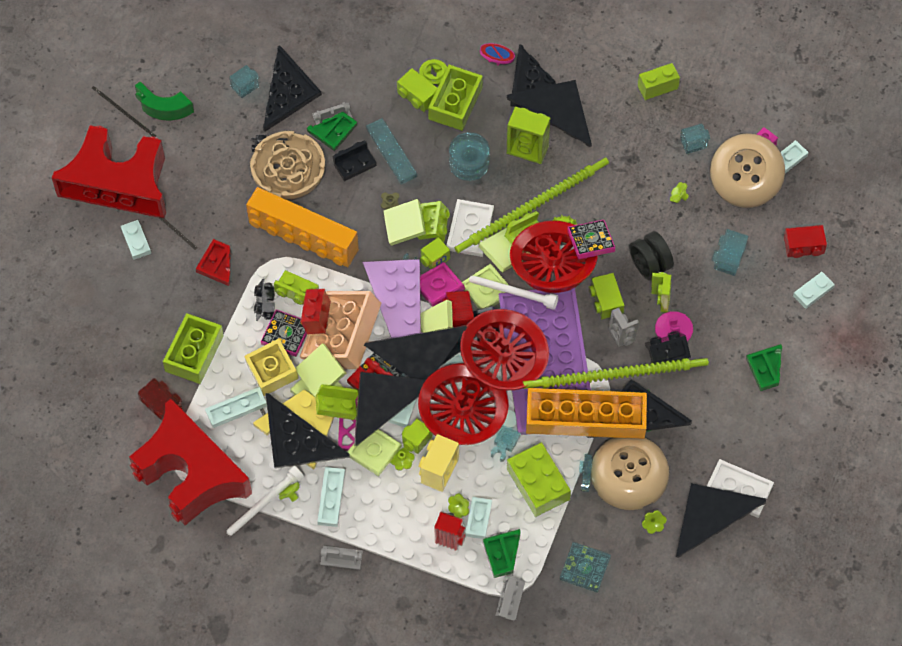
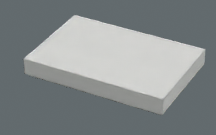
(468, 219)
(738, 480)

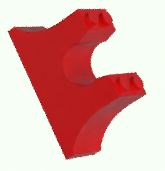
(116, 185)
(185, 447)

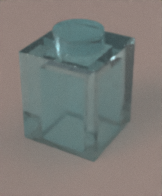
(244, 81)
(694, 138)

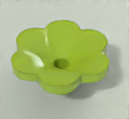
(679, 193)
(402, 459)
(290, 492)
(458, 505)
(654, 522)

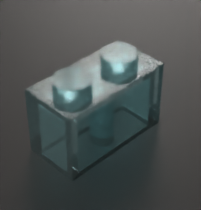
(730, 252)

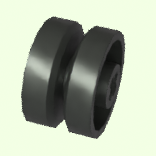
(651, 255)

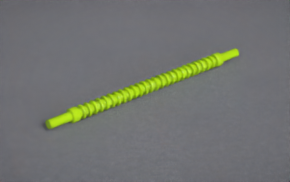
(588, 171)
(684, 364)

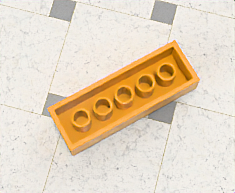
(302, 227)
(586, 413)

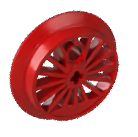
(549, 258)
(503, 352)
(452, 407)

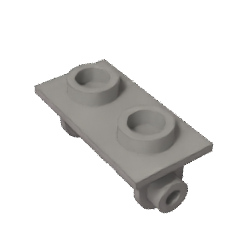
(331, 112)
(341, 557)

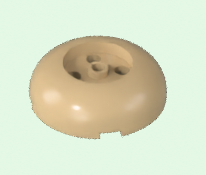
(272, 151)
(745, 192)
(622, 490)

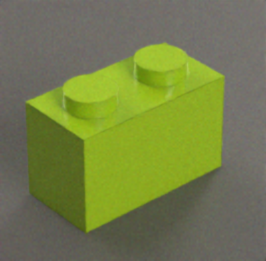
(658, 81)
(416, 89)
(606, 295)

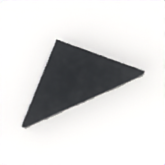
(528, 74)
(288, 90)
(561, 104)
(418, 353)
(382, 399)
(658, 413)
(296, 440)
(710, 512)

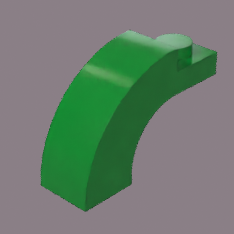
(163, 108)

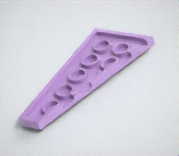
(398, 290)

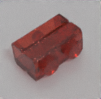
(155, 396)

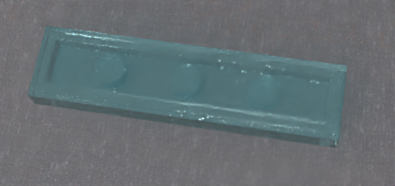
(391, 151)

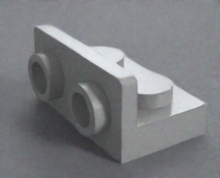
(622, 331)
(510, 598)

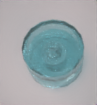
(469, 156)

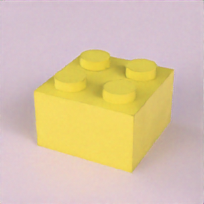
(271, 367)
(439, 462)

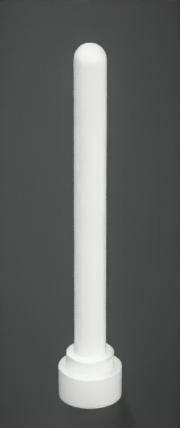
(549, 301)
(293, 476)

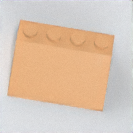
(348, 327)

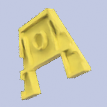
(305, 407)

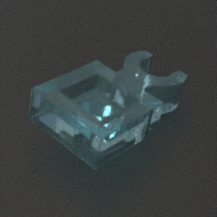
(505, 440)
(585, 468)

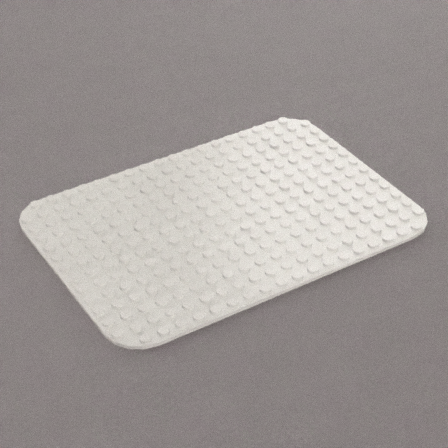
(390, 511)

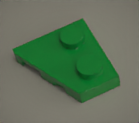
(333, 130)
(766, 367)
(502, 552)

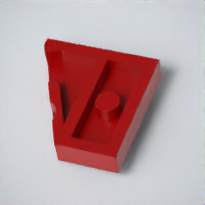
(216, 262)

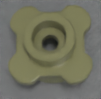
(386, 197)

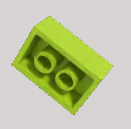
(455, 97)
(528, 135)
(193, 348)
(538, 479)

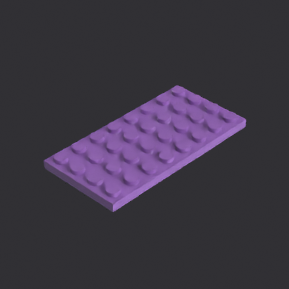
(563, 337)

